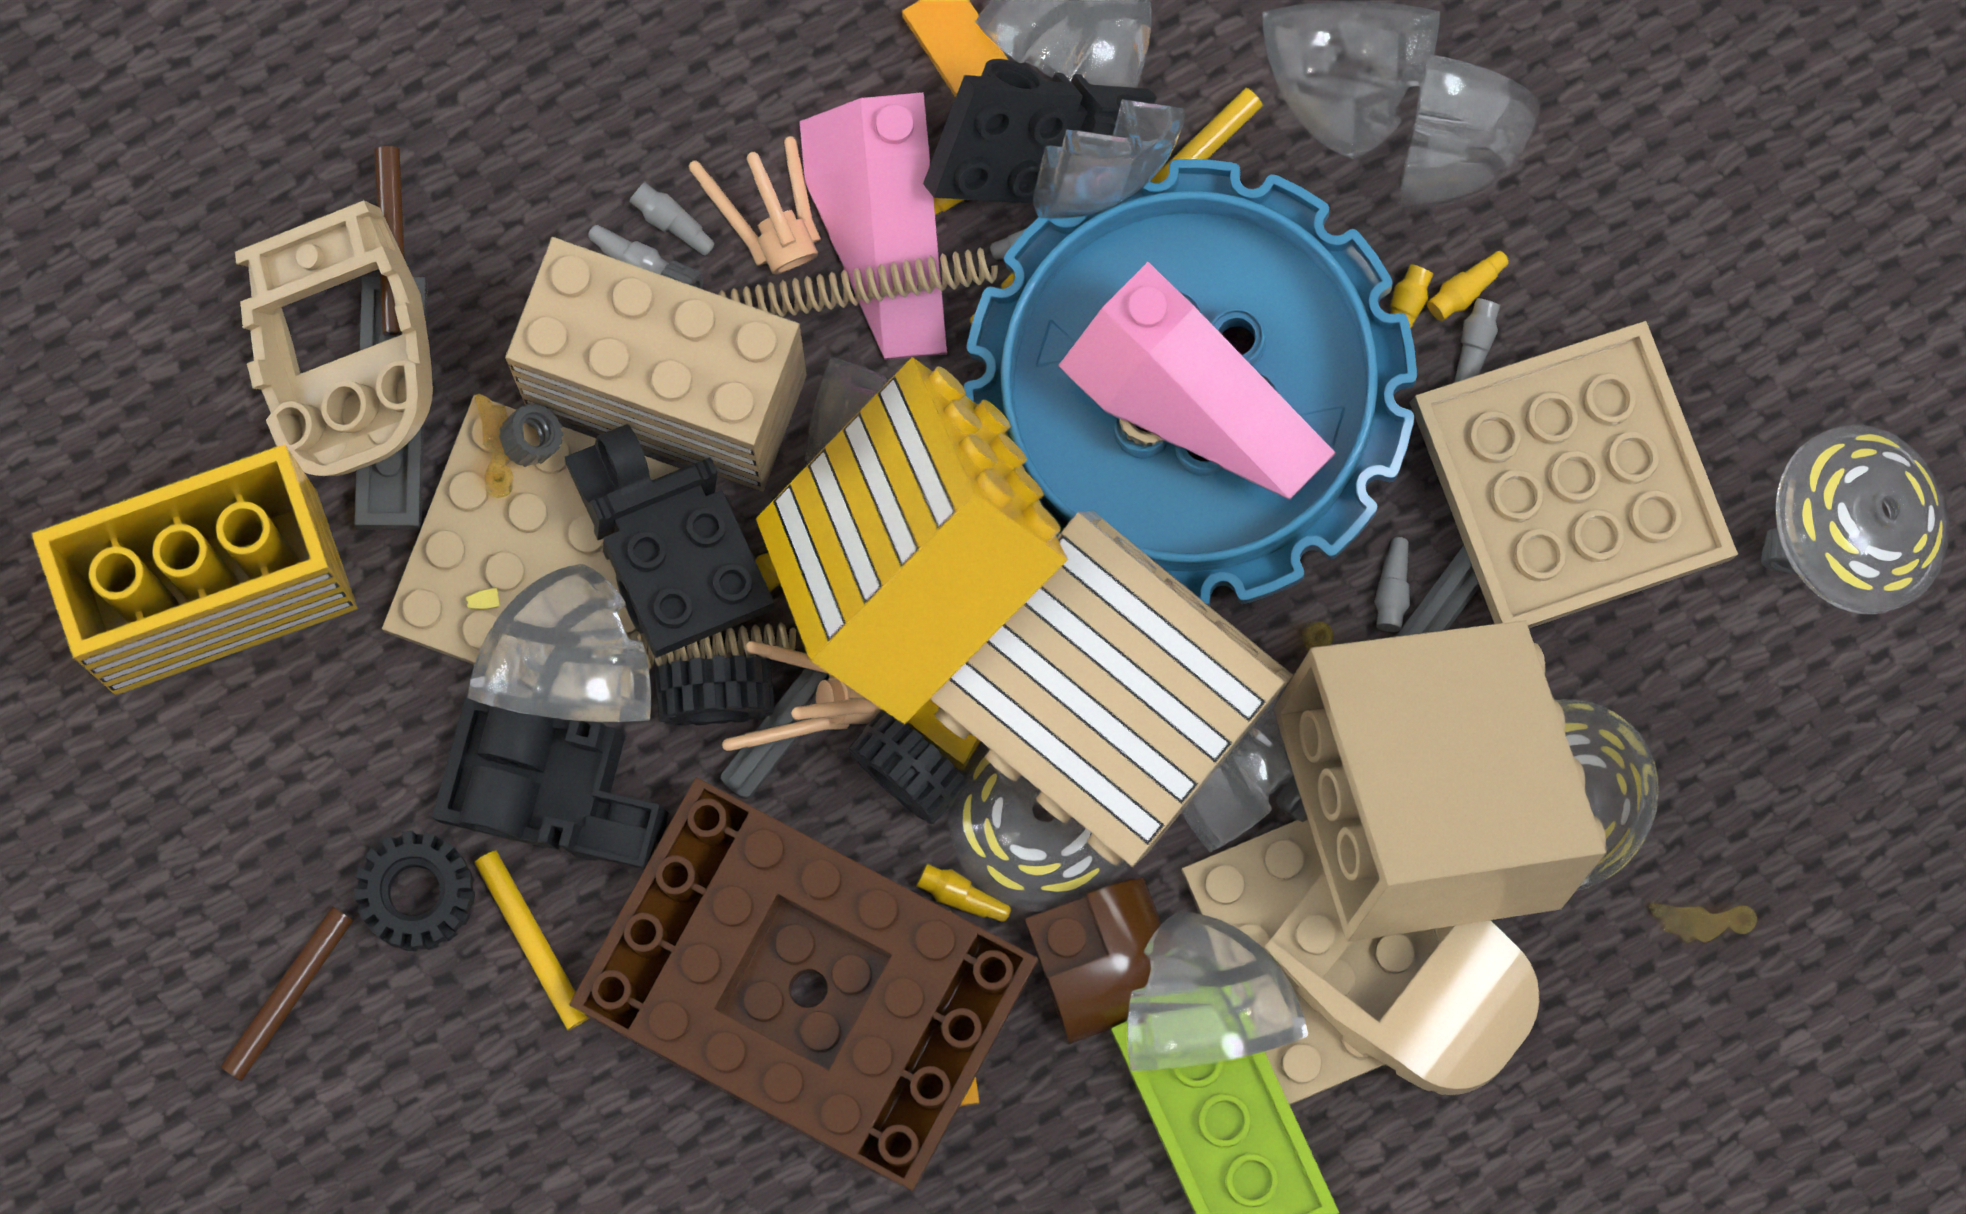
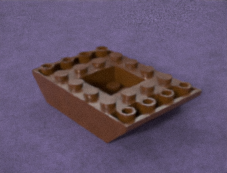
(746, 908)

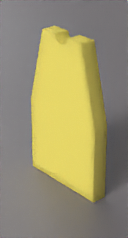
(484, 599)

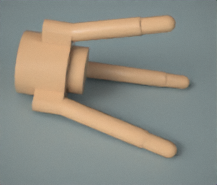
(784, 239)
(834, 707)

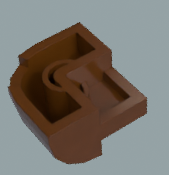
(1096, 955)

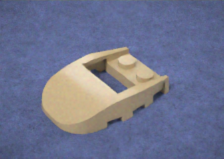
(358, 404)
(1451, 1021)

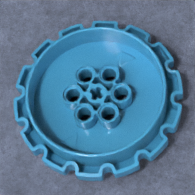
(1243, 263)

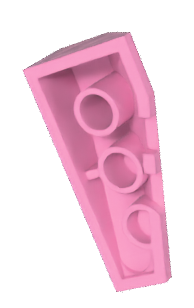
(867, 183)
(1178, 377)

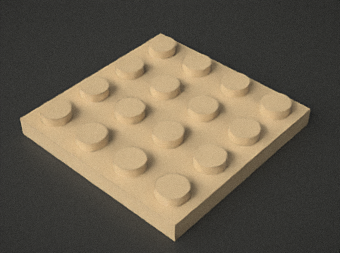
(1573, 478)
(495, 542)
(1256, 892)

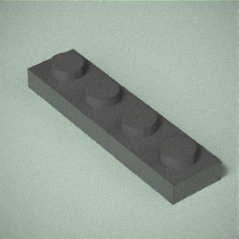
(391, 489)

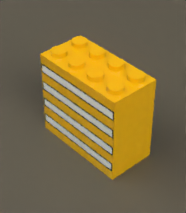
(910, 539)
(194, 571)

